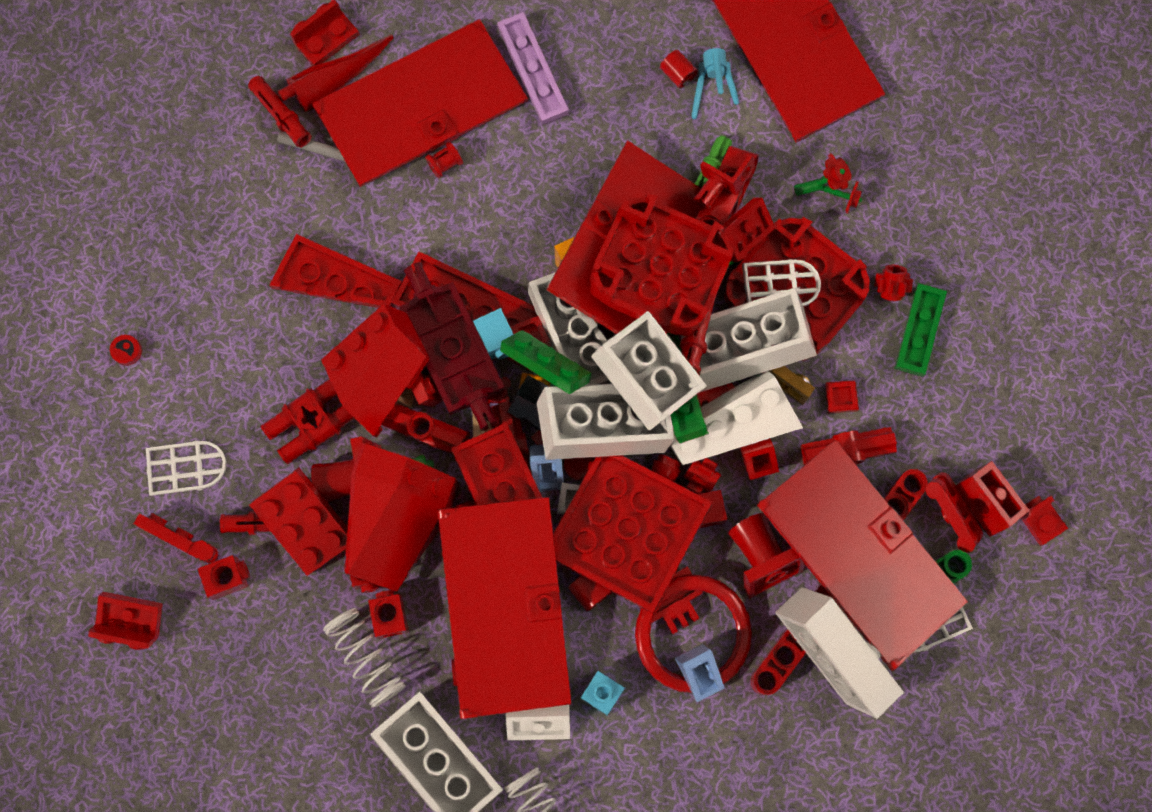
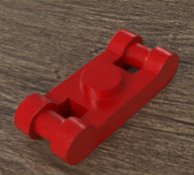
(955, 511)

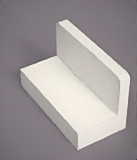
(539, 724)

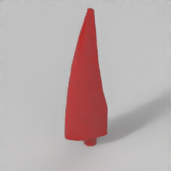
(330, 76)

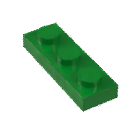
(920, 330)
(545, 362)

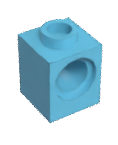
(492, 330)
(602, 693)

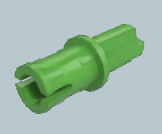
(715, 156)

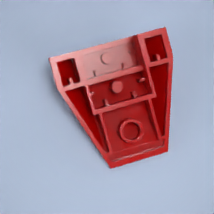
(392, 514)

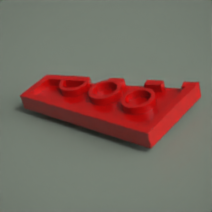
(330, 275)

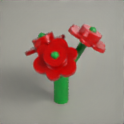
(837, 176)

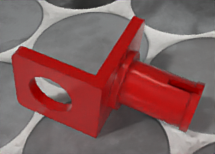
(720, 181)

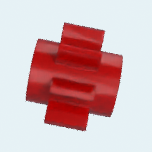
(893, 282)
(702, 476)

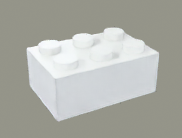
(648, 370)

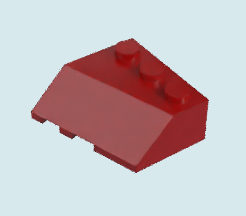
(376, 366)

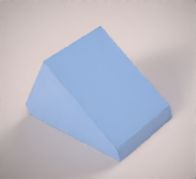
(546, 473)
(700, 672)

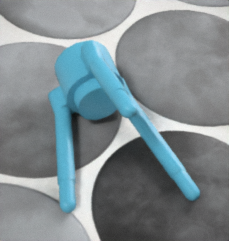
(715, 66)

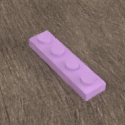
(533, 68)

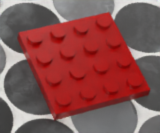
(629, 529)

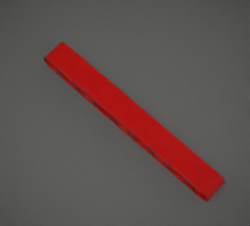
(906, 501)

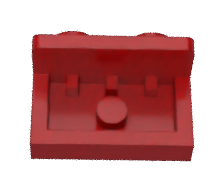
(126, 621)

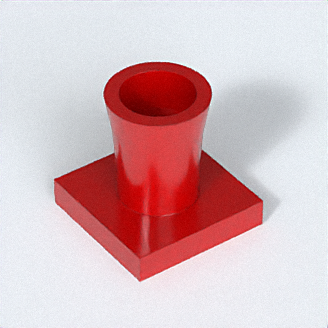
(334, 478)
(764, 554)

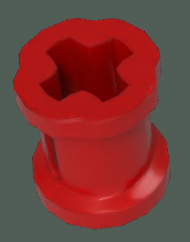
(444, 160)

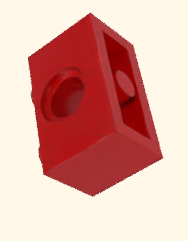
(991, 499)

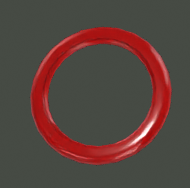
(731, 600)

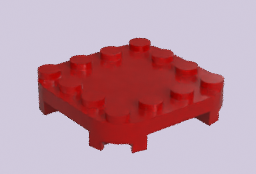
(661, 265)
(842, 277)

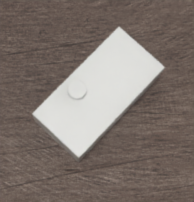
(756, 339)
(596, 424)
(839, 652)
(435, 759)

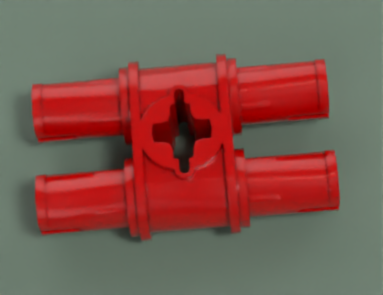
(309, 436)

